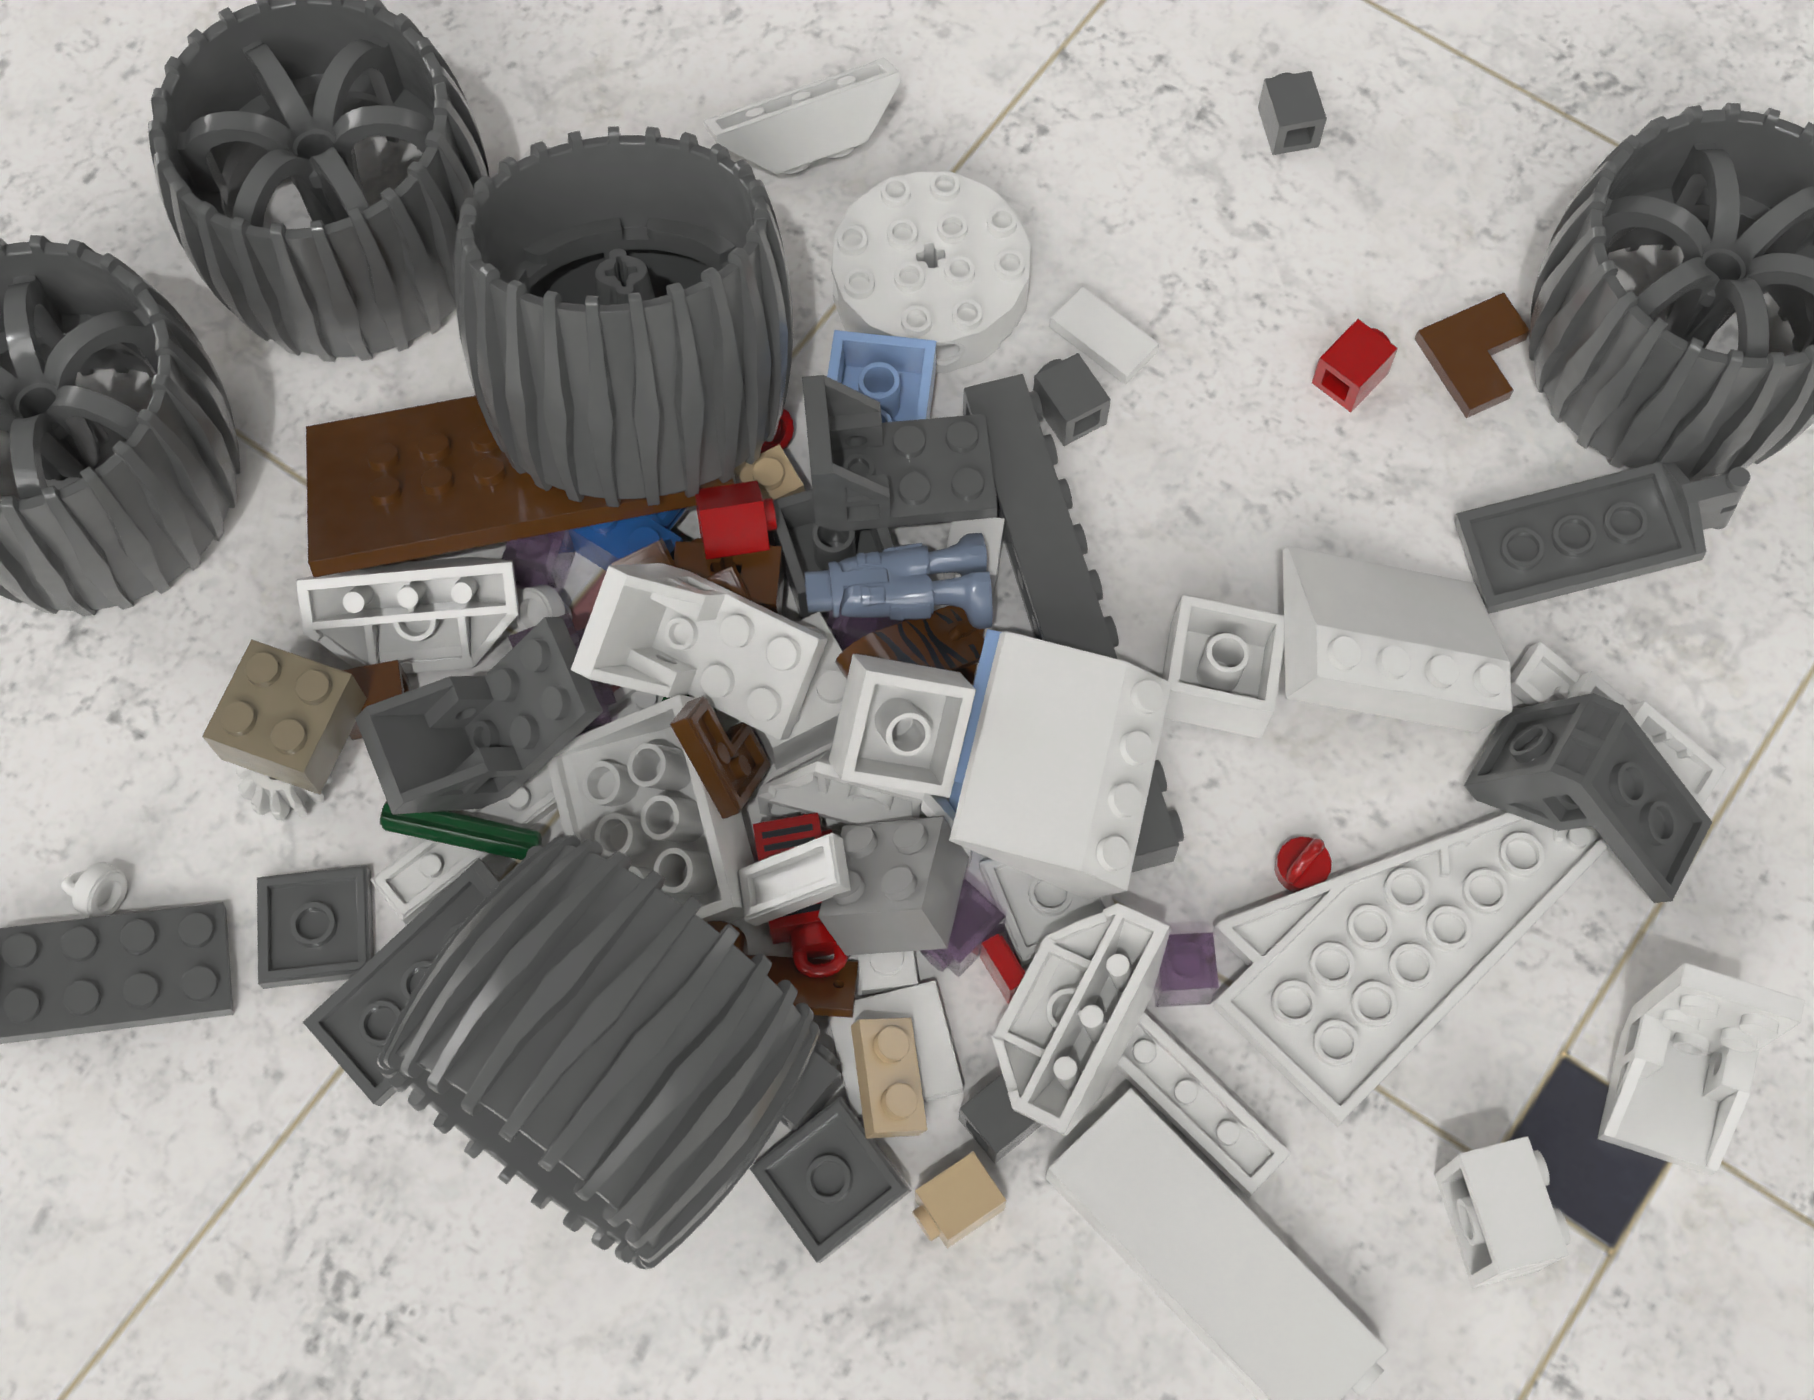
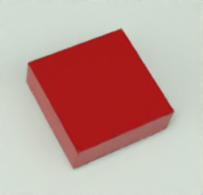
(1002, 965)

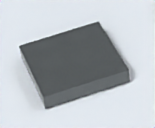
(313, 926)
(830, 1180)

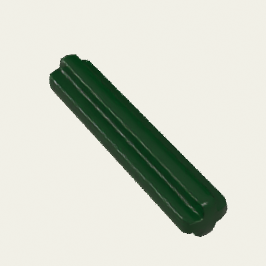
(463, 831)

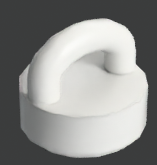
(538, 603)
(96, 890)

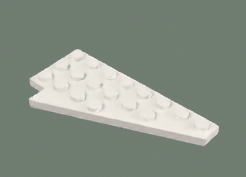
(1380, 955)

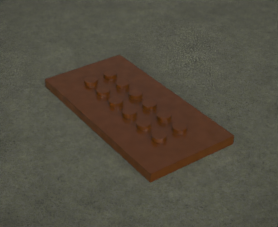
(432, 486)

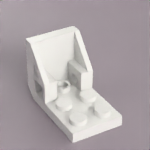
(686, 635)
(1691, 1065)

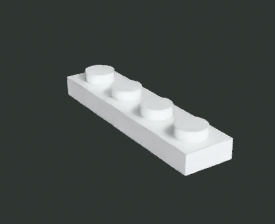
(1200, 1107)

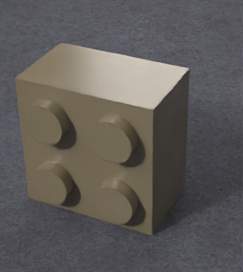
(285, 716)

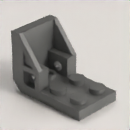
(892, 471)
(480, 736)
(1594, 766)

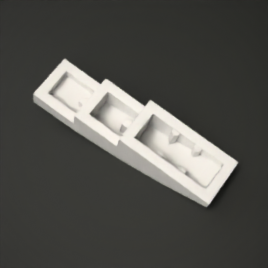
(1548, 678)

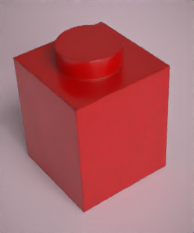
(1354, 365)
(734, 519)

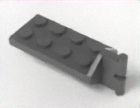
(1594, 532)
(114, 972)
(364, 1009)

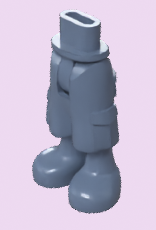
(899, 583)

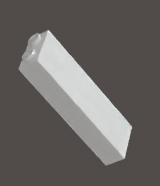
(1214, 1260)

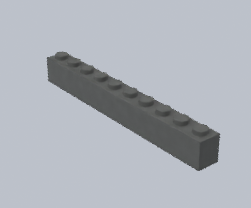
(1050, 561)

